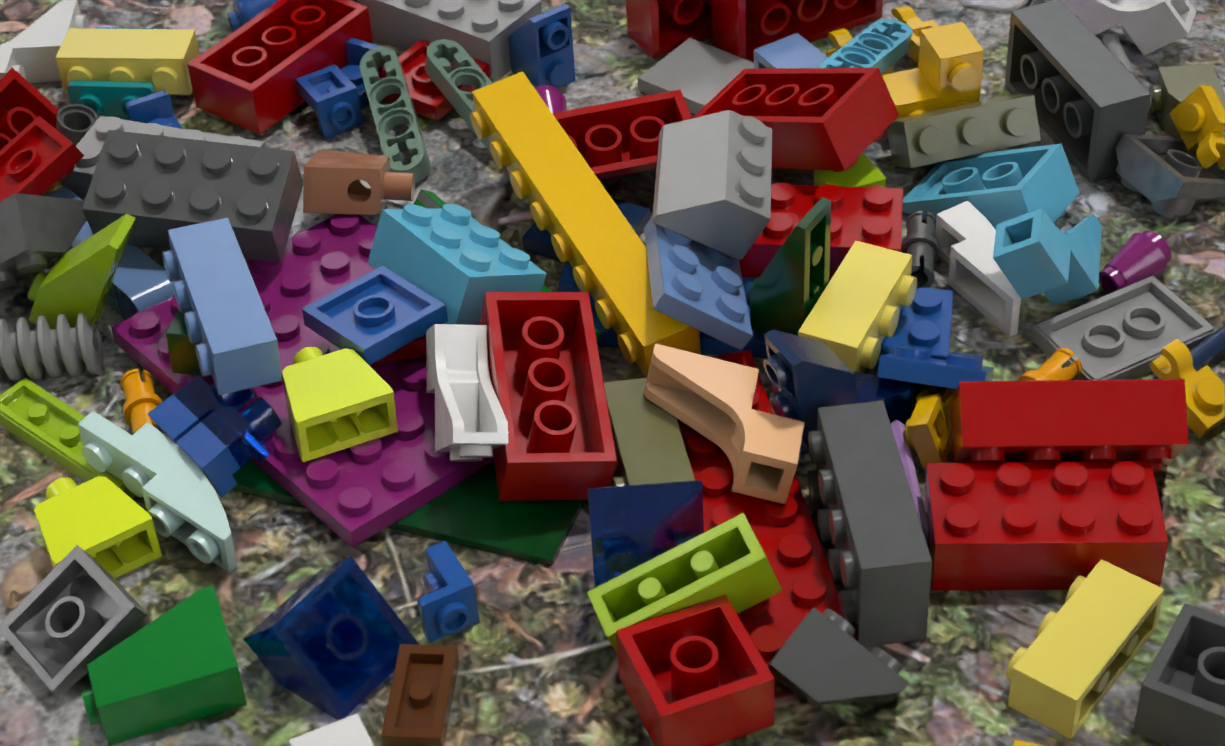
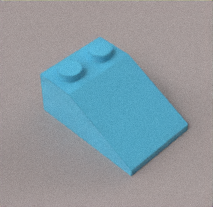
(999, 184)

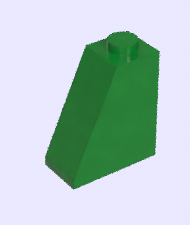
(166, 672)

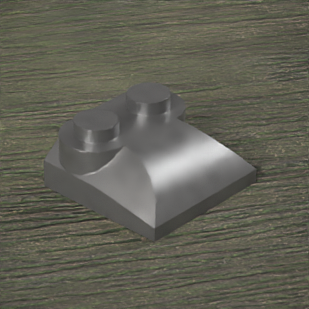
(1167, 173)
(72, 620)

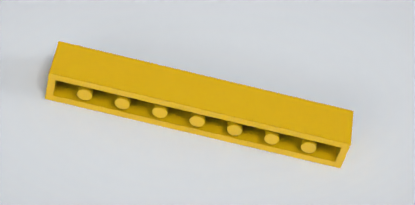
(579, 215)

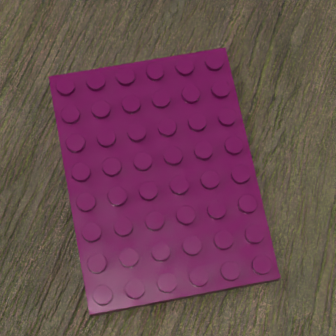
(356, 487)

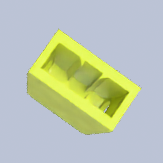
(336, 402)
(100, 522)

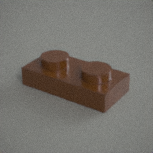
(421, 695)

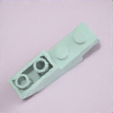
(170, 482)

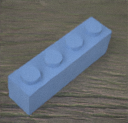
(222, 307)

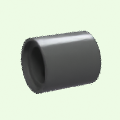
(75, 121)

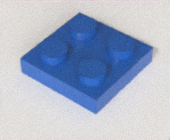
(374, 314)
(916, 366)

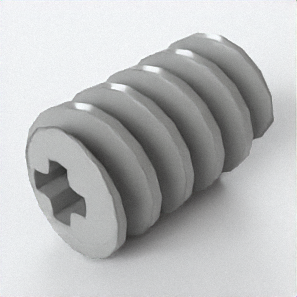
(50, 348)

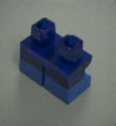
(213, 430)

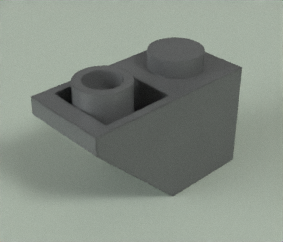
(831, 667)

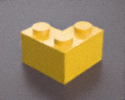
(946, 73)

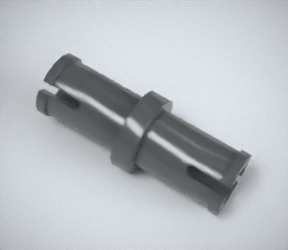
(922, 246)

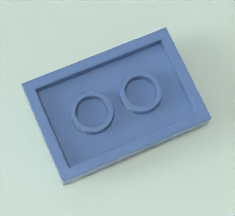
(697, 285)

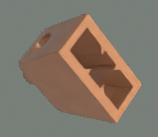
(335, 186)

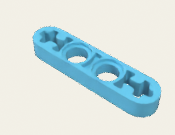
(874, 47)

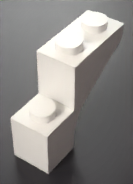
(1143, 22)
(36, 47)
(466, 406)

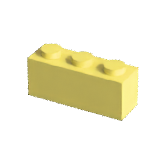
(129, 56)
(862, 304)
(1083, 648)

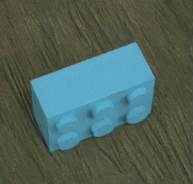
(451, 258)

